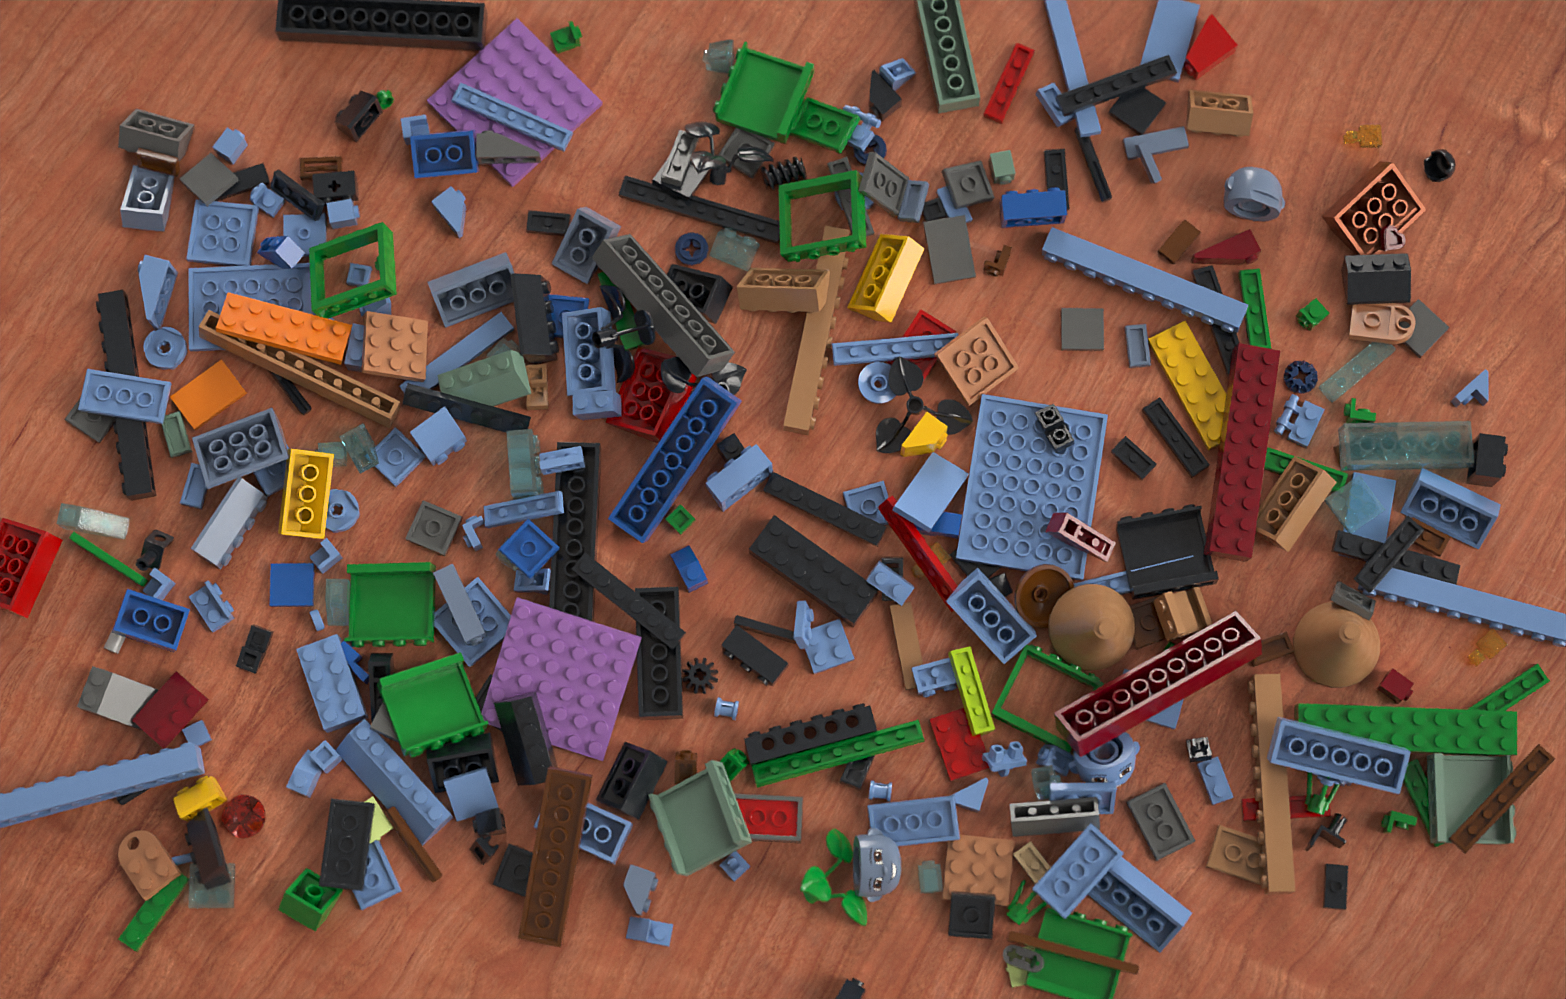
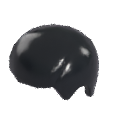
(1439, 165)

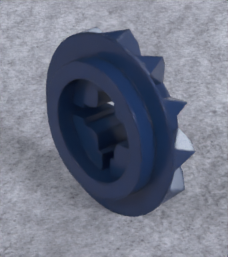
(880, 149)
(684, 243)
(1297, 385)

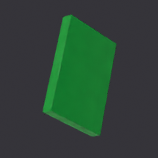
(824, 125)

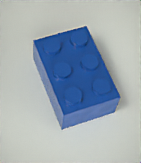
(444, 153)
(1033, 208)
(150, 620)

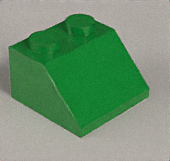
(308, 901)

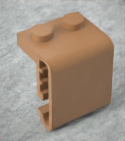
(1182, 613)

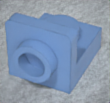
(266, 200)
(1055, 756)

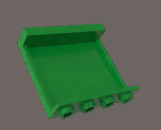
(763, 94)
(391, 604)
(431, 705)
(1073, 977)

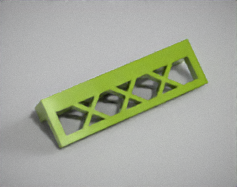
(971, 691)

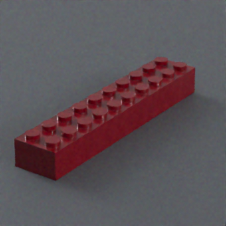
(1242, 452)
(1158, 683)

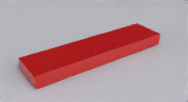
(1009, 83)
(1296, 804)

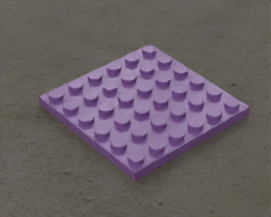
(523, 74)
(573, 668)

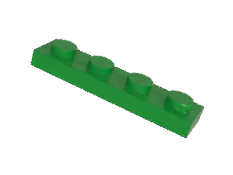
(151, 913)

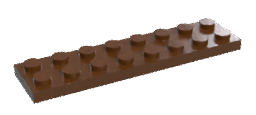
(555, 856)

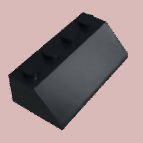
(534, 318)
(526, 738)

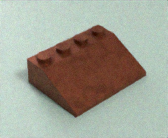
(1373, 202)

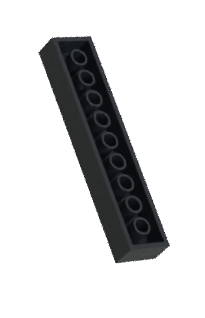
(384, 23)
(576, 532)

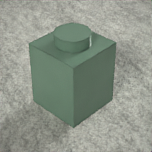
(1002, 167)

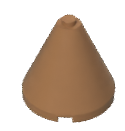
(1091, 626)
(1336, 645)

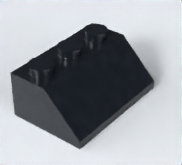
(1377, 278)
(461, 758)
(632, 780)
(207, 851)

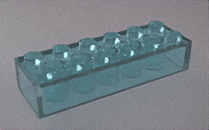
(1405, 445)

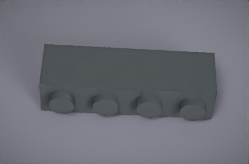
(1054, 816)

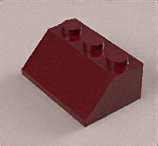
(170, 710)

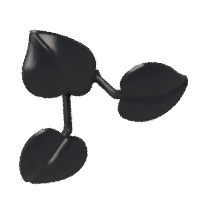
(705, 160)
(607, 337)
(676, 376)
(903, 379)

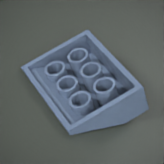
(240, 448)

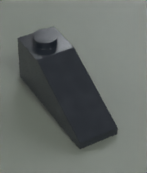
(379, 666)

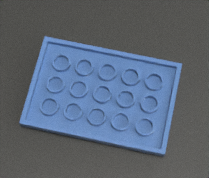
(260, 282)

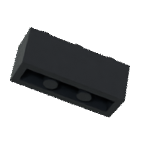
(754, 656)

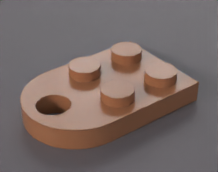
(1381, 323)
(147, 865)

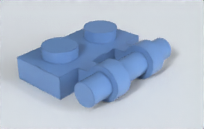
(862, 134)
(1305, 423)

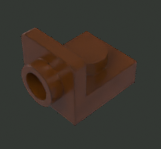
(1001, 259)
(685, 765)

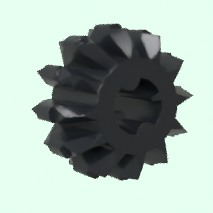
(705, 670)

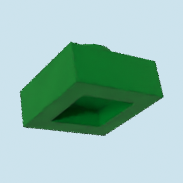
(680, 519)

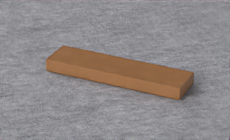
(906, 641)

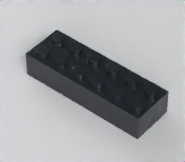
(813, 571)
(657, 665)

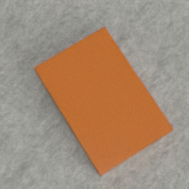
(208, 395)

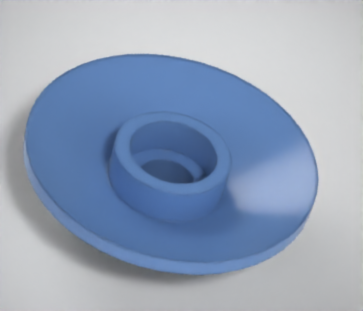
(871, 373)

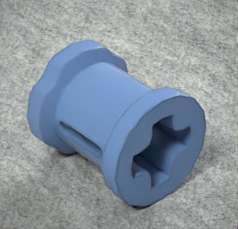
(726, 708)
(880, 790)

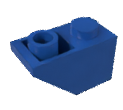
(281, 251)

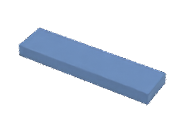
(523, 509)

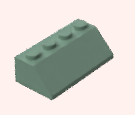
(489, 380)

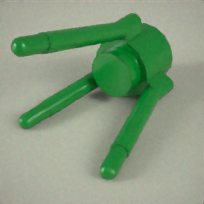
(1019, 912)

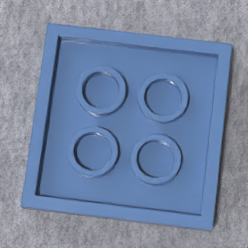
(222, 233)
(491, 615)

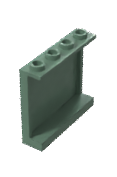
(1459, 787)
(700, 820)

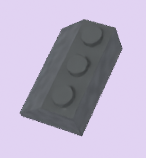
(155, 134)

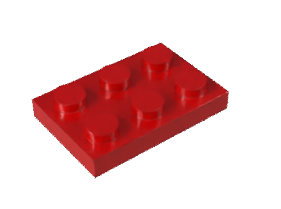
(924, 325)
(957, 746)

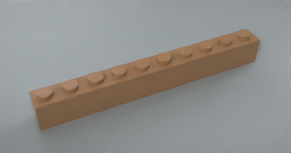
(814, 343)
(306, 373)
(1271, 788)

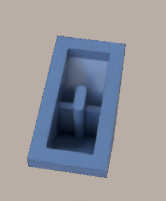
(896, 73)
(972, 796)

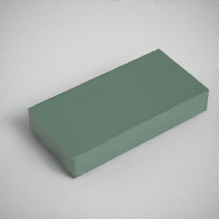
(176, 435)

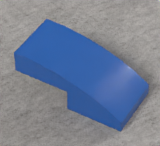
(353, 659)

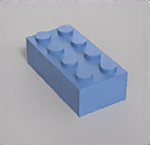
(332, 683)
(603, 834)

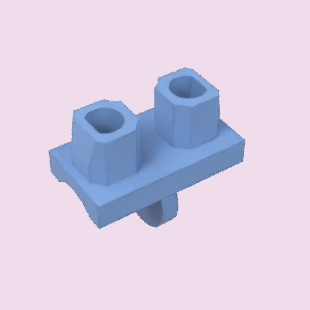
(1003, 760)

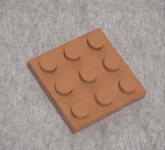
(394, 346)
(976, 360)
(979, 866)

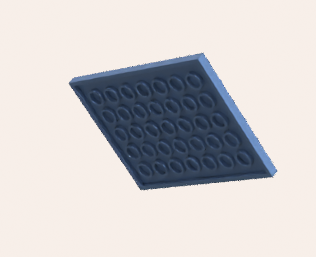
(1022, 481)

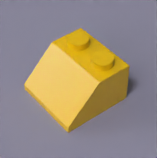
(925, 437)
(203, 795)

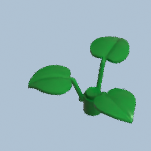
(816, 886)

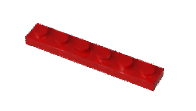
(919, 550)

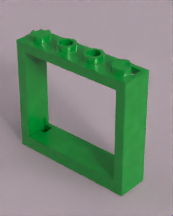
(815, 187)
(361, 295)
(1054, 662)

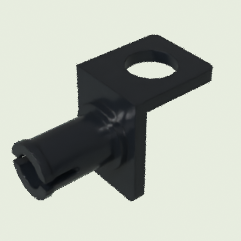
(153, 551)
(1331, 833)

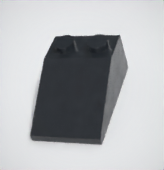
(703, 290)

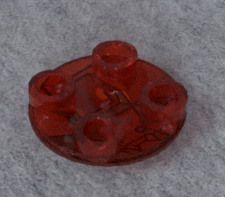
(244, 816)

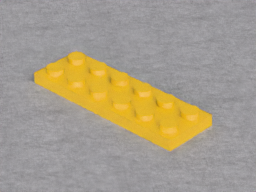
(1192, 380)

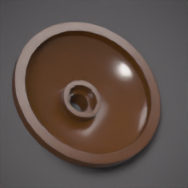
(1051, 582)

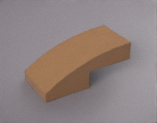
(539, 387)

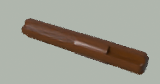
(413, 844)

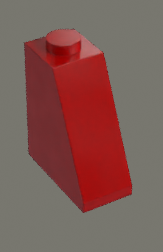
(1209, 49)

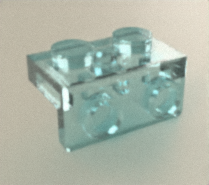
(734, 248)

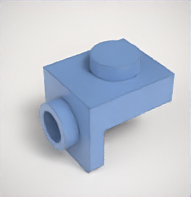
(471, 538)

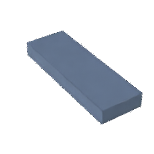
(1158, 142)

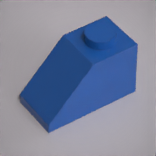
(689, 568)

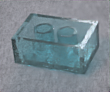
(524, 463)

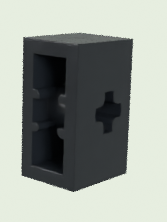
(325, 184)

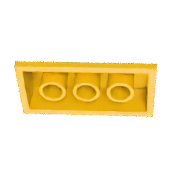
(886, 277)
(306, 493)

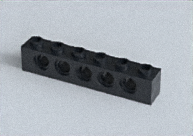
(758, 754)

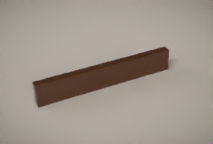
(1501, 799)
(1073, 953)

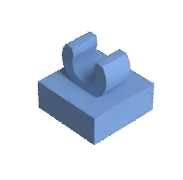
(735, 866)

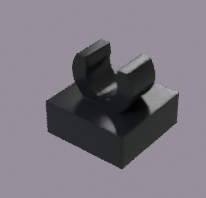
(1198, 749)
(482, 849)

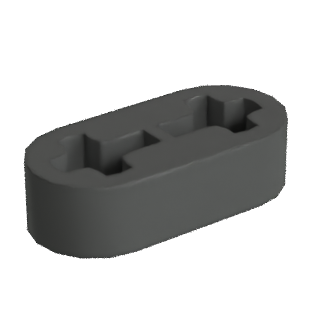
(1025, 953)

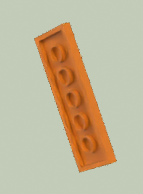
(284, 328)

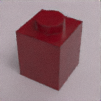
(1396, 686)

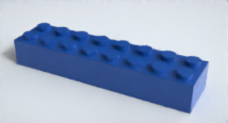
(675, 459)

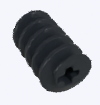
(783, 173)

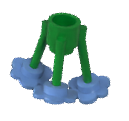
(1318, 803)

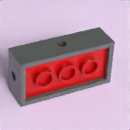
(772, 817)

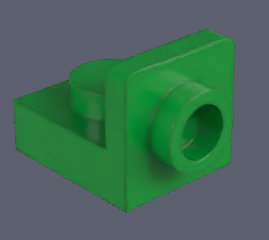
(566, 38)
(1312, 314)
(1358, 416)
(734, 763)
(1402, 821)

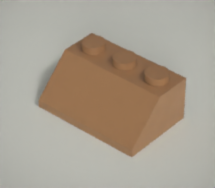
(1219, 113)

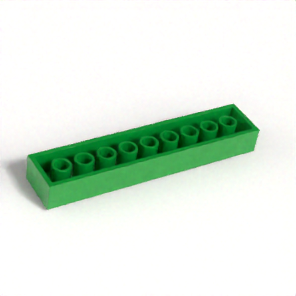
(1420, 728)

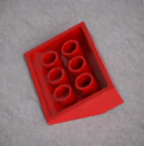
(645, 401)
(24, 564)

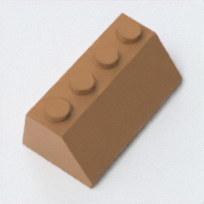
(783, 290)
(1292, 503)

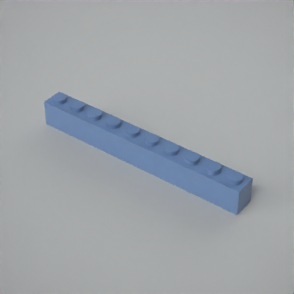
(1145, 280)
(1472, 605)
(100, 784)

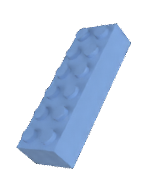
(1338, 755)

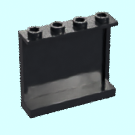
(1163, 539)

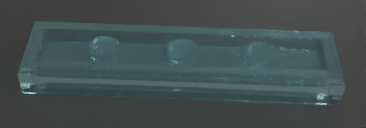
(1356, 370)

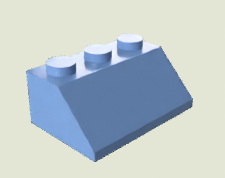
(739, 476)

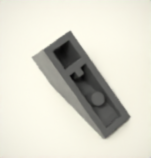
(498, 149)

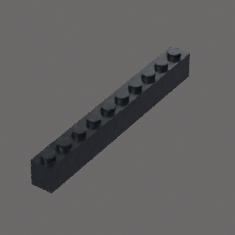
(122, 359)

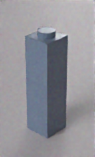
(460, 605)

